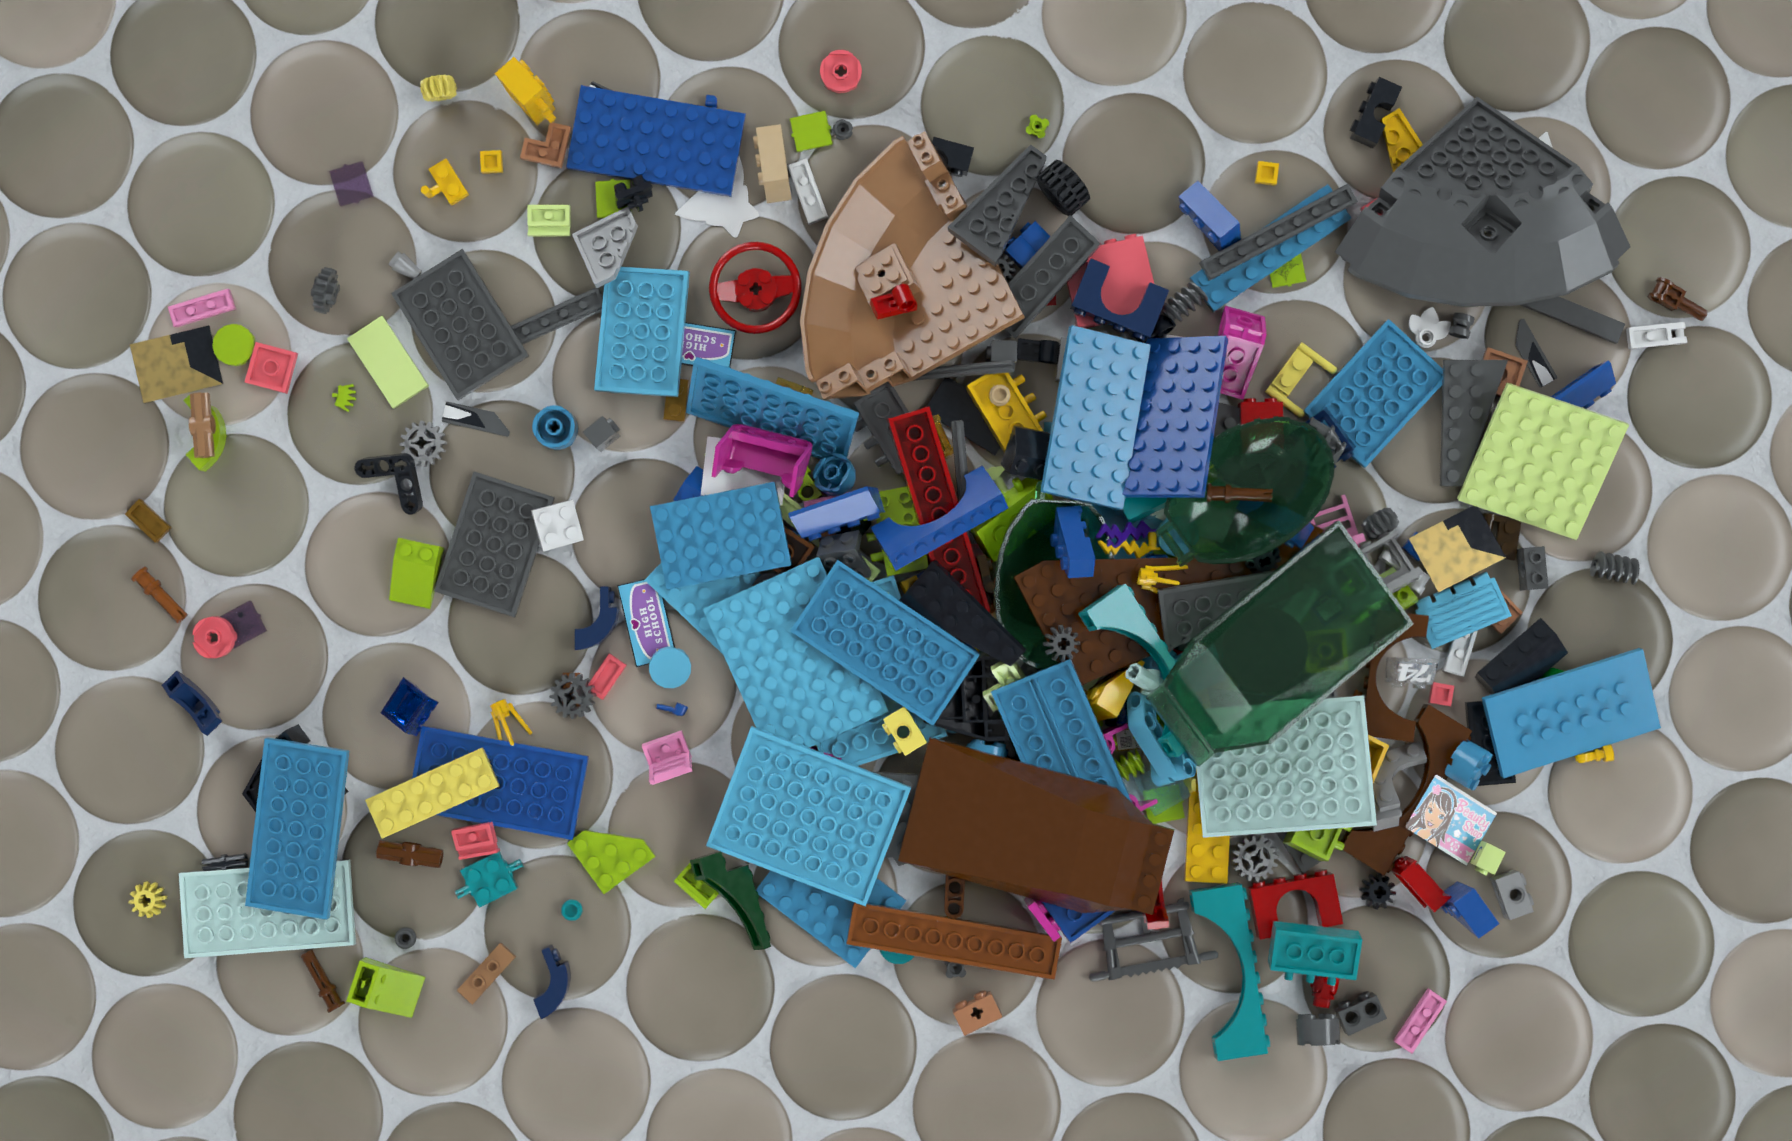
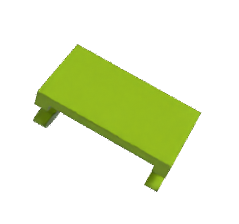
(697, 889)

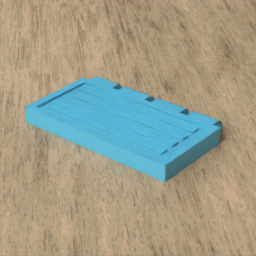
(1464, 611)

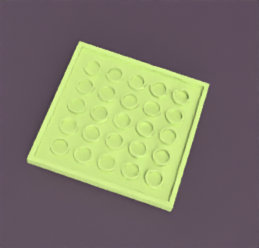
(1542, 461)

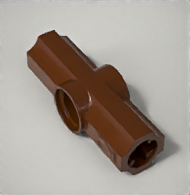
(410, 853)

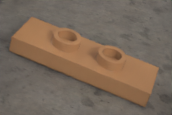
(486, 973)

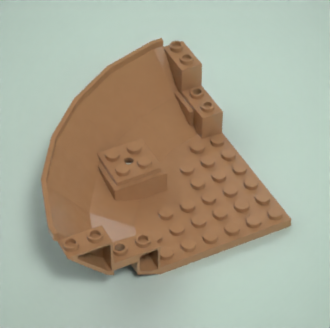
(897, 224)

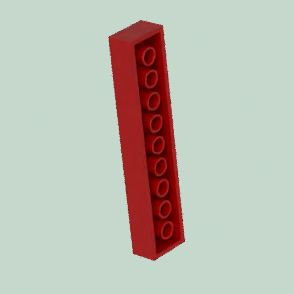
(934, 493)

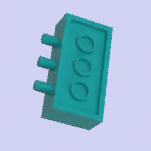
(1314, 951)

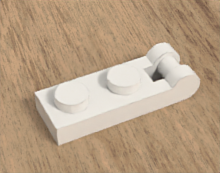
(1656, 335)

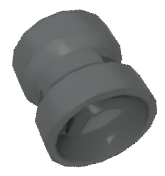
(1461, 325)

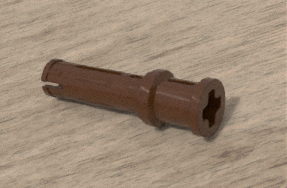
(1227, 493)
(330, 990)

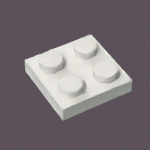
(557, 525)

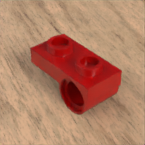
(898, 302)

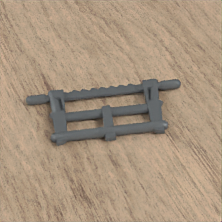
(1111, 944)

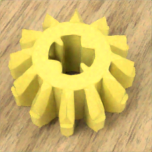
(438, 88)
(145, 907)

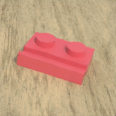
(475, 840)

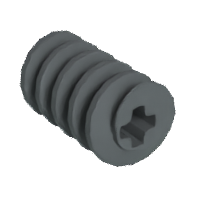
(1183, 301)
(1615, 566)

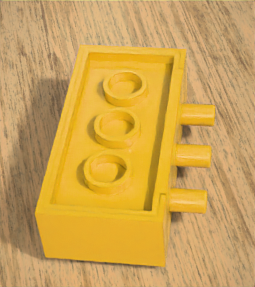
(527, 90)
(1003, 418)

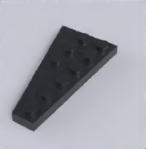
(952, 608)

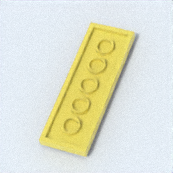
(432, 793)

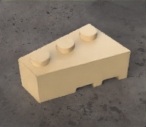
(772, 163)

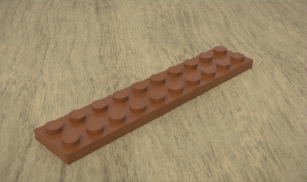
(953, 940)

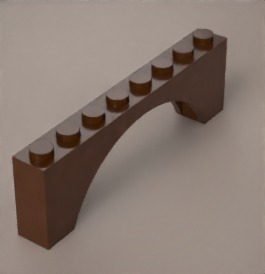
(1440, 739)

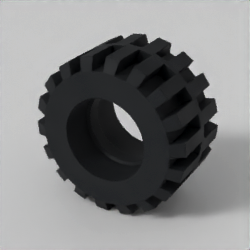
(1063, 187)

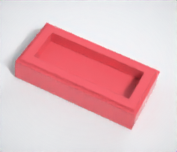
(606, 676)

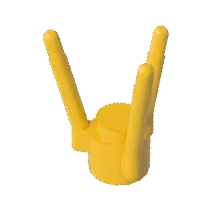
(1148, 577)
(500, 711)

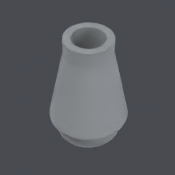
(402, 264)

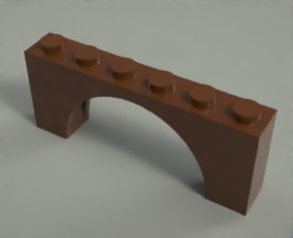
(1380, 719)

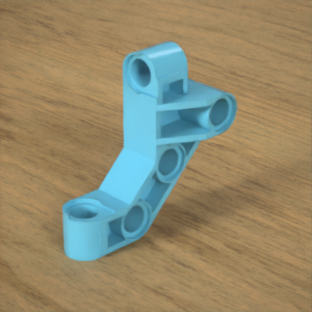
(1147, 731)

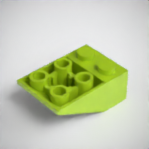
(385, 988)

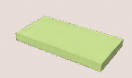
(388, 362)

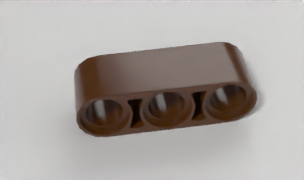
(954, 897)

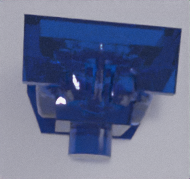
(409, 707)

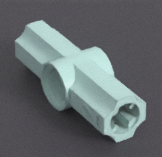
(1145, 678)

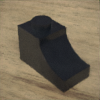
(956, 155)

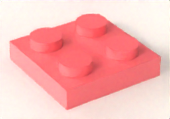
(271, 367)

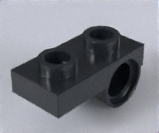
(1038, 351)

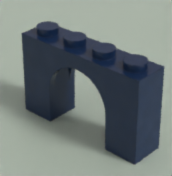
(1089, 303)

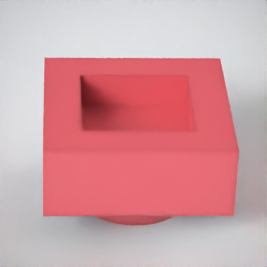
(1441, 694)

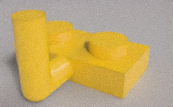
(447, 182)

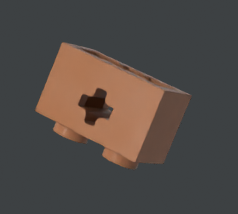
(971, 1022)

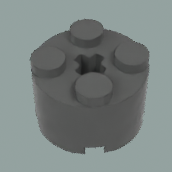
(1318, 1031)

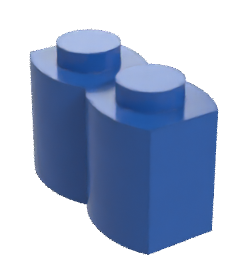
(1027, 244)

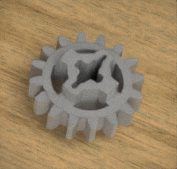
(422, 434)
(1263, 861)

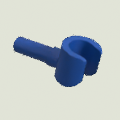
(711, 101)
(679, 709)

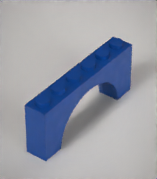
(908, 543)

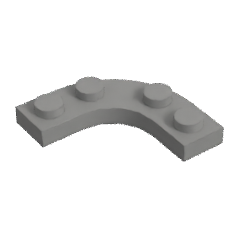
(1394, 761)

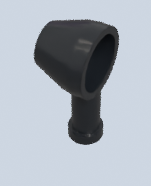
(1162, 327)

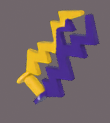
(1141, 529)

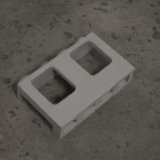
(1406, 573)

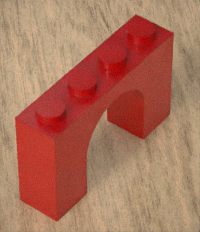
(1266, 896)

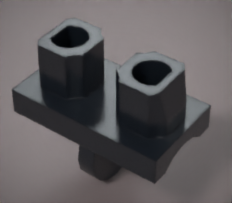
(633, 196)

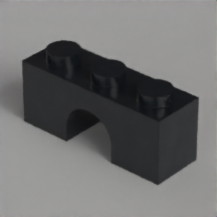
(1383, 95)

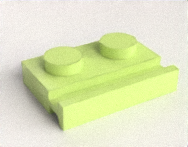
(548, 220)

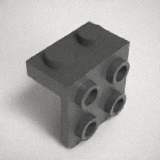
(845, 549)

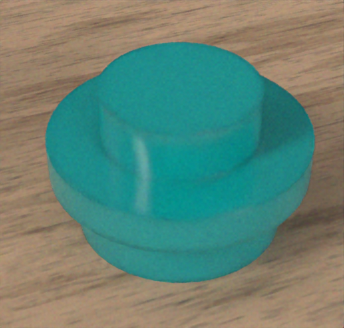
(571, 910)

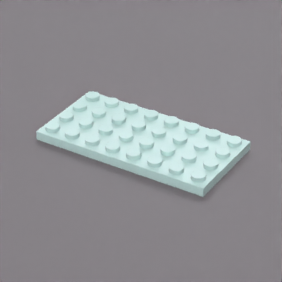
(220, 923)

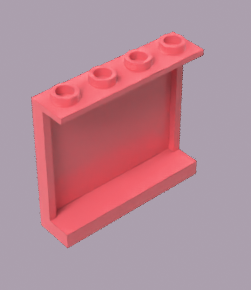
(1125, 280)

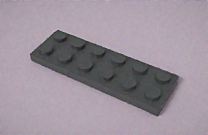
(1050, 270)

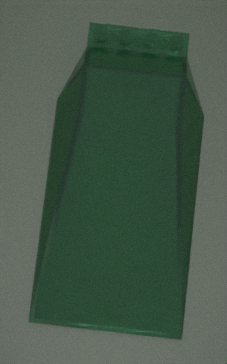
(1280, 649)

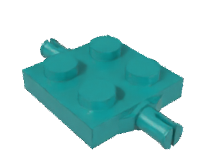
(489, 879)

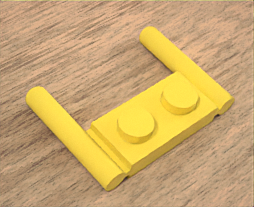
(1293, 372)

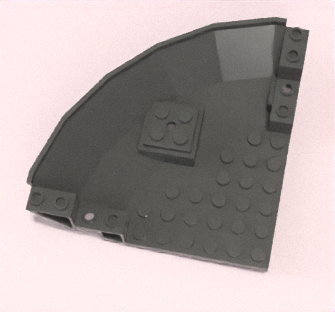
(1478, 180)

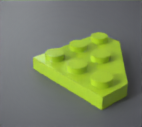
(610, 856)

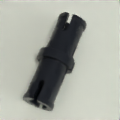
(225, 862)

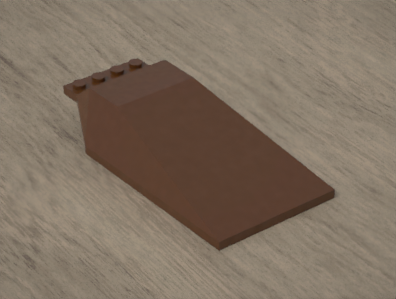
(1033, 832)

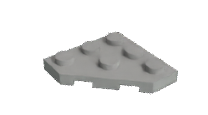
(606, 245)

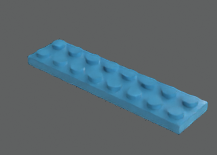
(1239, 279)

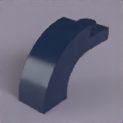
(604, 624)
(193, 701)
(559, 983)

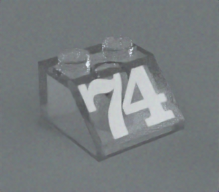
(1410, 671)

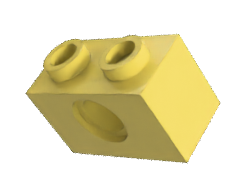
(903, 718)

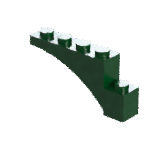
(738, 890)

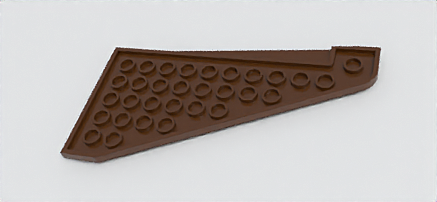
(1059, 599)

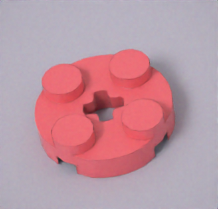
(849, 63)
(202, 637)

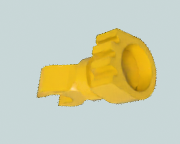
(1605, 753)

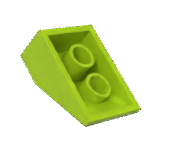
(415, 572)

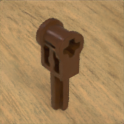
(1672, 297)

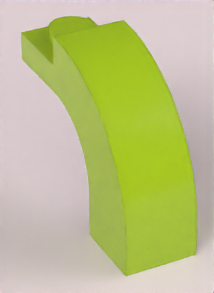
(219, 441)

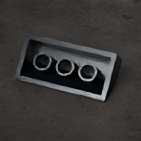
(1026, 452)
(1523, 659)

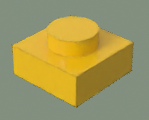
(491, 161)
(1266, 173)

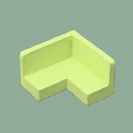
(1004, 674)

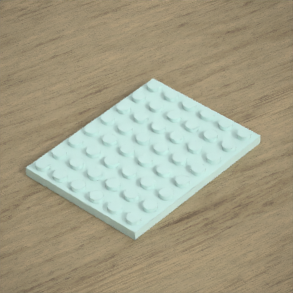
(1300, 782)

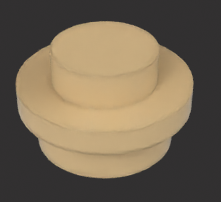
(999, 395)

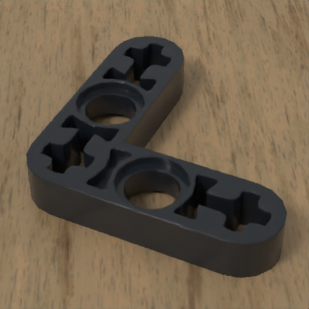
(401, 472)

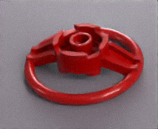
(739, 290)

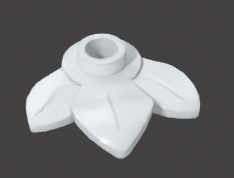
(1428, 325)

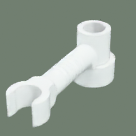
(1416, 586)

